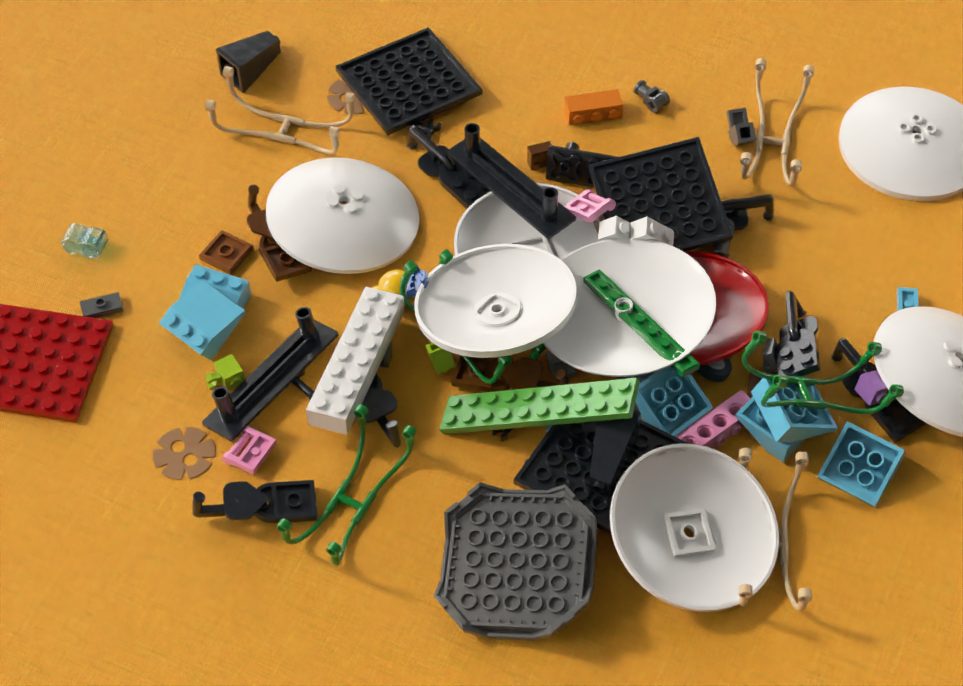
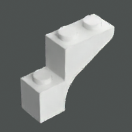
(640, 229)

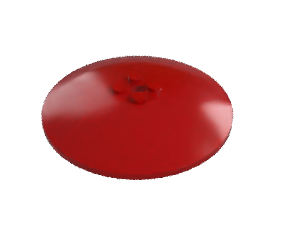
(740, 308)

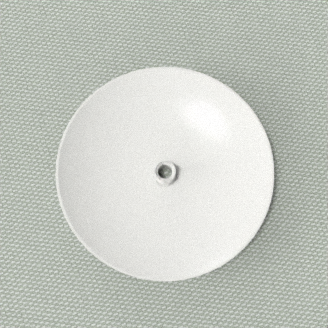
(660, 281)

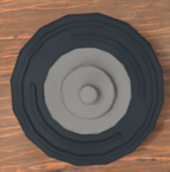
(716, 371)

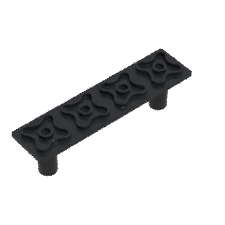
(571, 164)
(510, 184)
(270, 378)

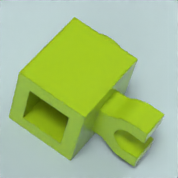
(440, 358)
(226, 372)

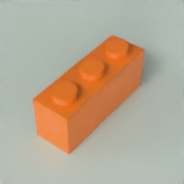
(593, 106)

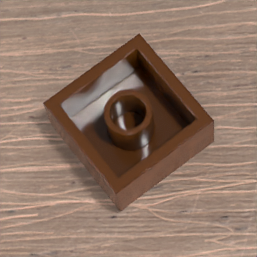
(538, 155)

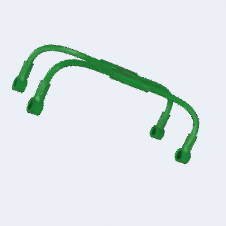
(445, 257)
(781, 381)
(334, 549)

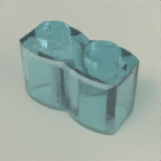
(84, 240)

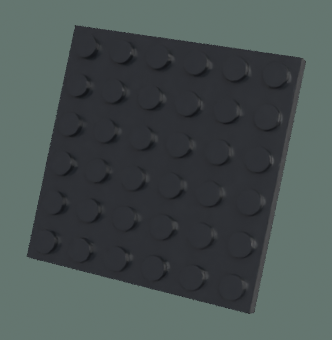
(408, 80)
(669, 187)
(566, 459)

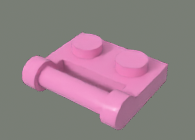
(587, 210)
(253, 454)

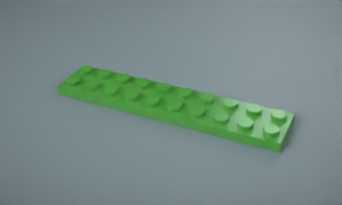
(540, 406)

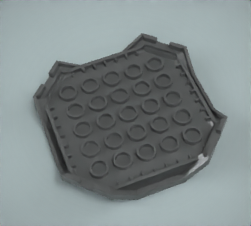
(517, 561)

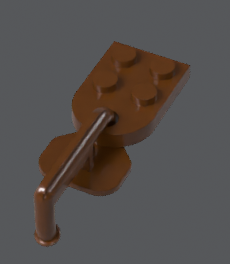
(277, 260)
(517, 375)

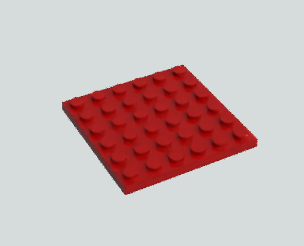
(48, 361)

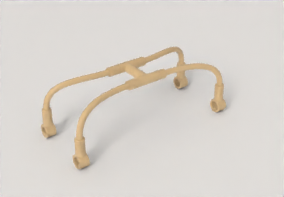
(228, 72)
(746, 158)
(804, 594)

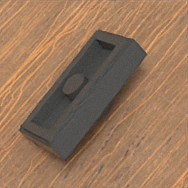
(101, 305)

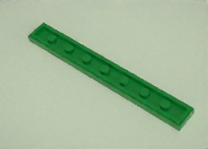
(641, 323)

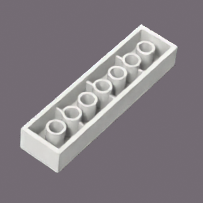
(355, 360)

